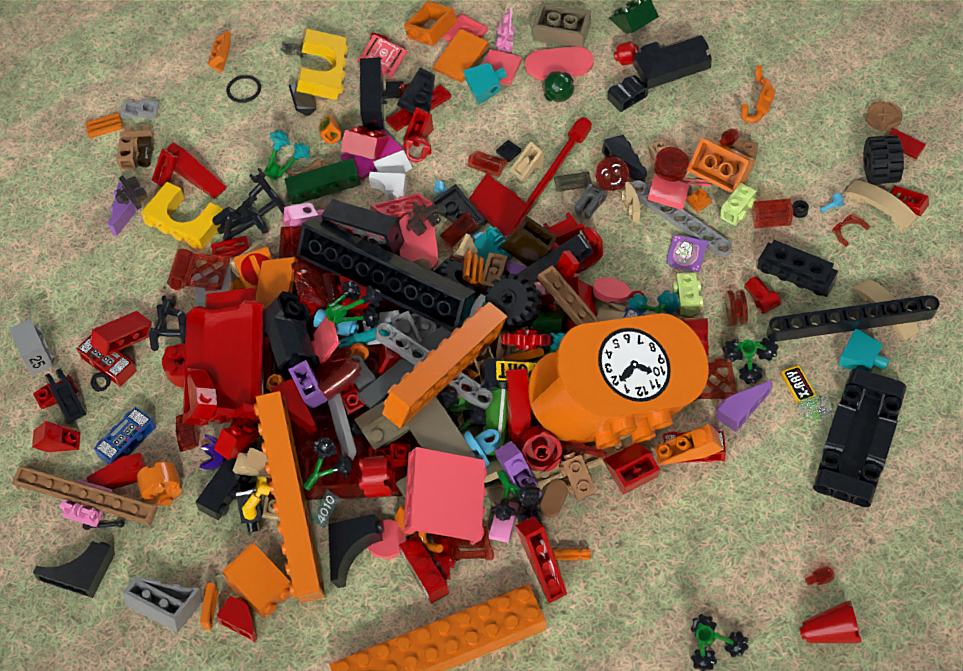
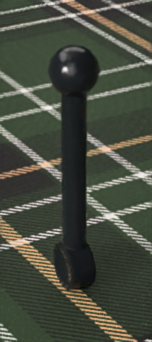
(120, 524)

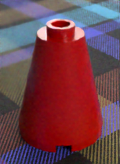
(832, 626)

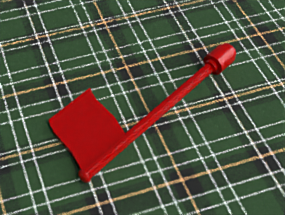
(502, 206)

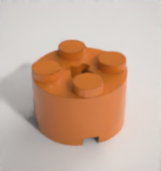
(159, 483)

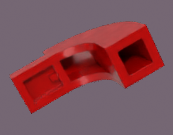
(567, 268)

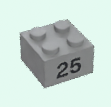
(32, 346)

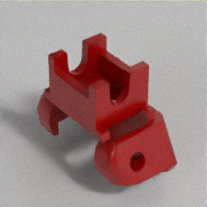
(568, 229)

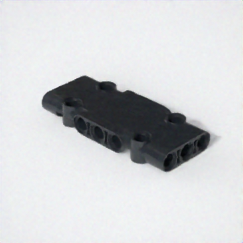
(860, 437)

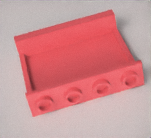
(445, 494)

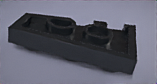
(418, 92)
(454, 204)

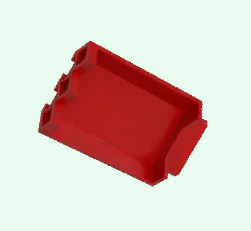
(229, 345)

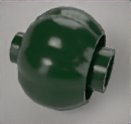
(558, 86)

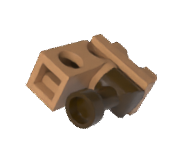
(132, 142)

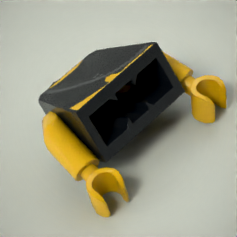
(249, 502)

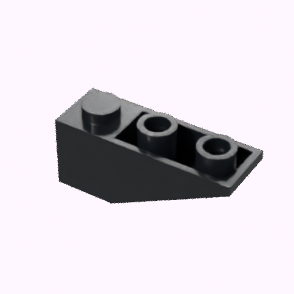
(620, 147)

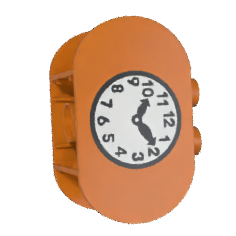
(618, 379)

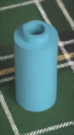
(344, 329)

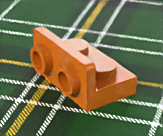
(220, 51)

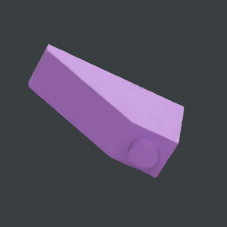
(741, 405)

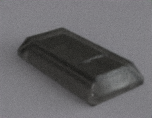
(572, 181)

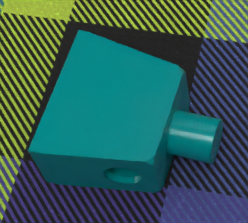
(484, 81)
(863, 353)

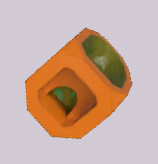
(330, 130)

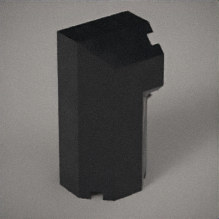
(666, 63)
(288, 333)

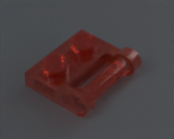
(455, 543)

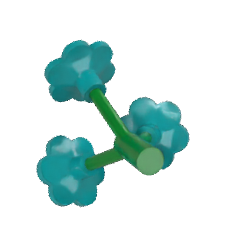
(667, 302)

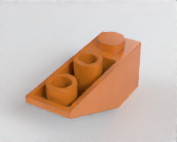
(689, 446)

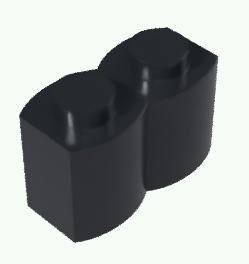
(627, 93)

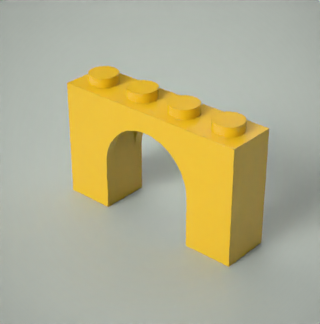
(331, 48)
(195, 232)

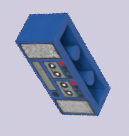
(125, 436)

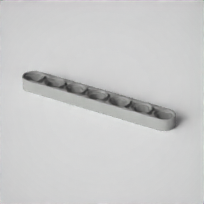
(684, 225)
(412, 346)

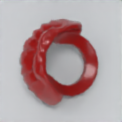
(419, 139)

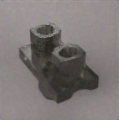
(128, 192)
(416, 222)

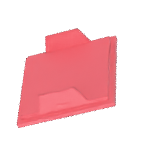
(325, 340)

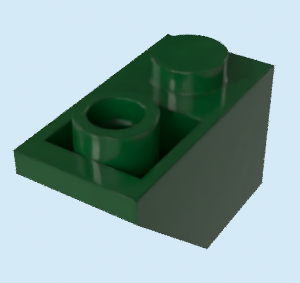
(551, 322)

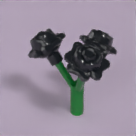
(326, 447)
(527, 496)

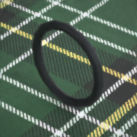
(243, 100)

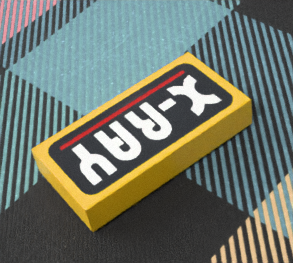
(797, 383)

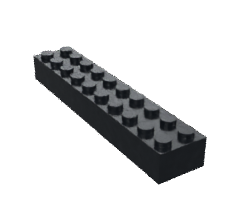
(393, 275)

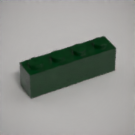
(322, 181)

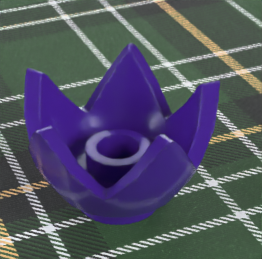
(216, 458)

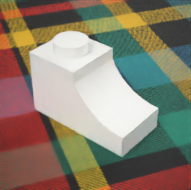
(392, 184)

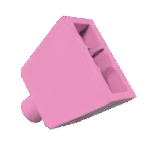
(298, 214)

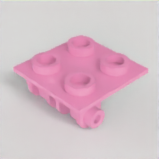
(505, 33)
(81, 512)

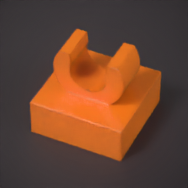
(698, 200)

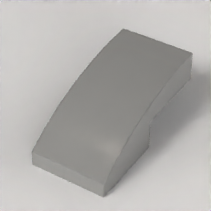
(145, 109)

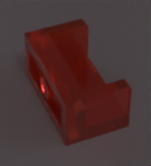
(772, 213)

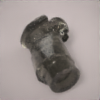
(292, 49)

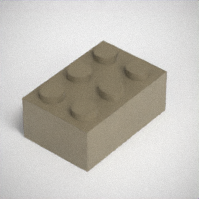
(561, 25)

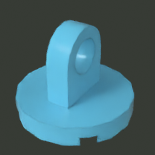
(479, 444)

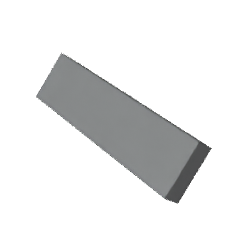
(342, 427)

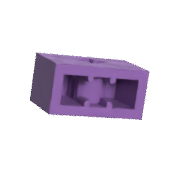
(307, 384)

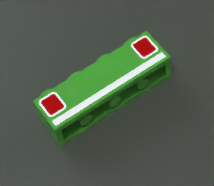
(497, 417)

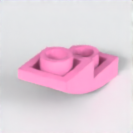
(503, 529)

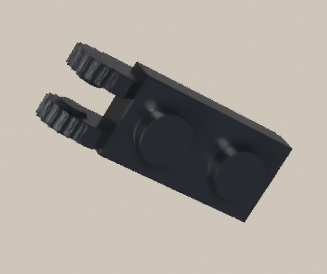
(65, 397)

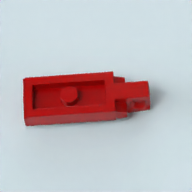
(443, 559)

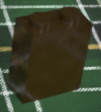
(528, 241)

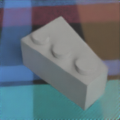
(162, 602)

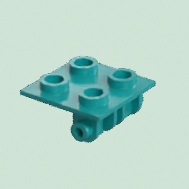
(491, 243)

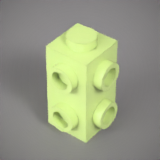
(738, 204)
(687, 290)

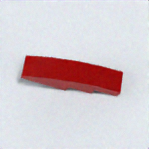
(518, 404)

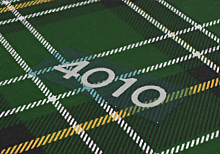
(325, 508)

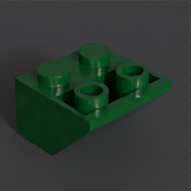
(634, 16)

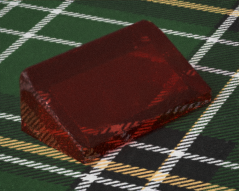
(487, 163)

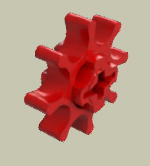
(526, 339)

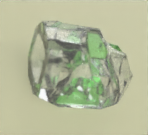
(815, 408)

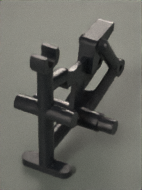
(249, 214)
(161, 326)

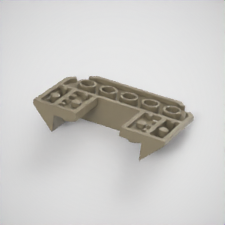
(430, 428)

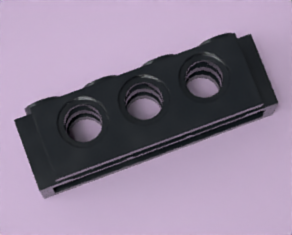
(795, 260)

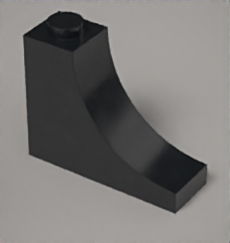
(348, 540)
(81, 574)

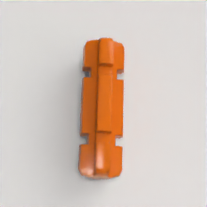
(572, 554)

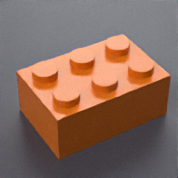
(720, 164)

